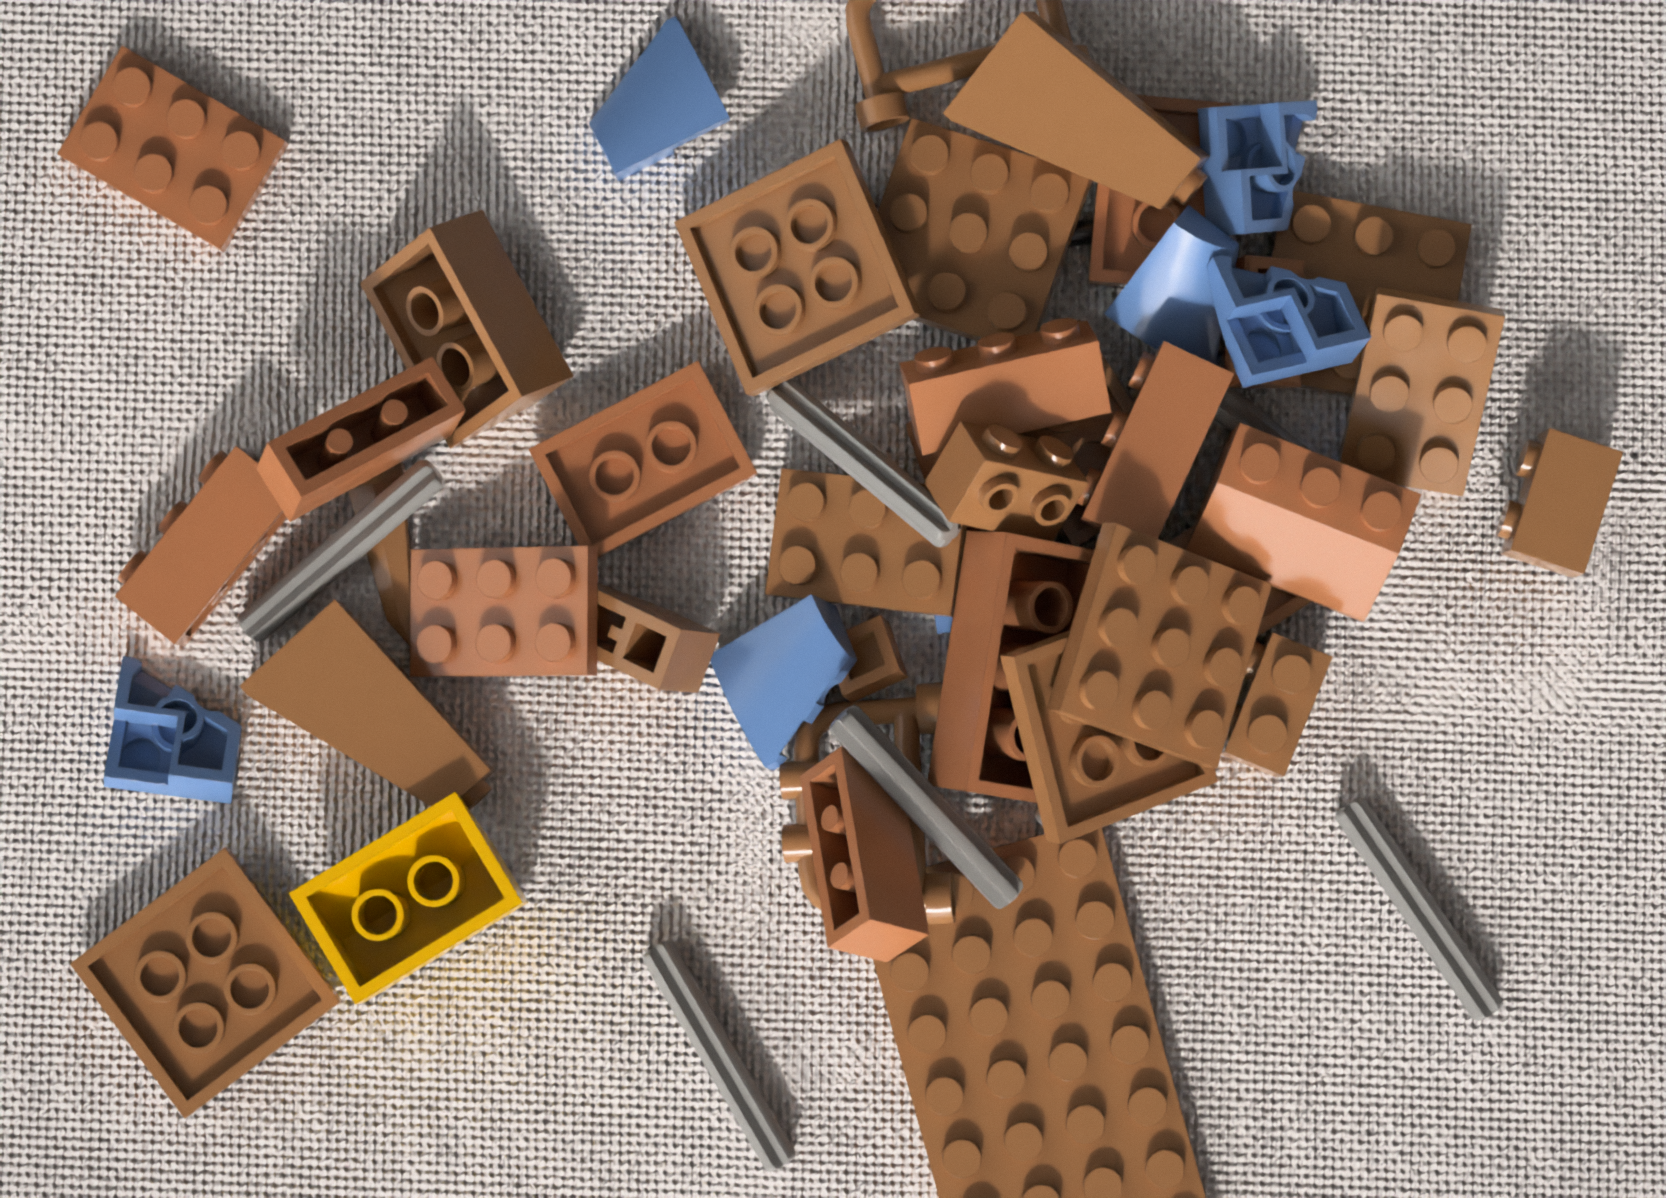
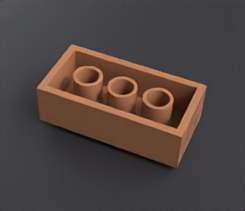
(1006, 598)

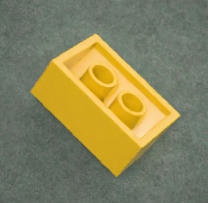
(408, 898)

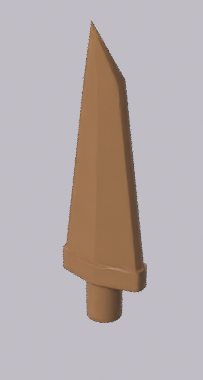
(390, 557)

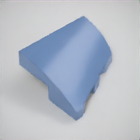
(657, 104)
(1252, 164)
(1172, 291)
(1283, 322)
(783, 673)
(168, 741)

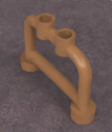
(884, 92)
(911, 719)

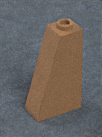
(1071, 112)
(364, 704)

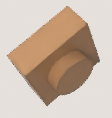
(877, 660)

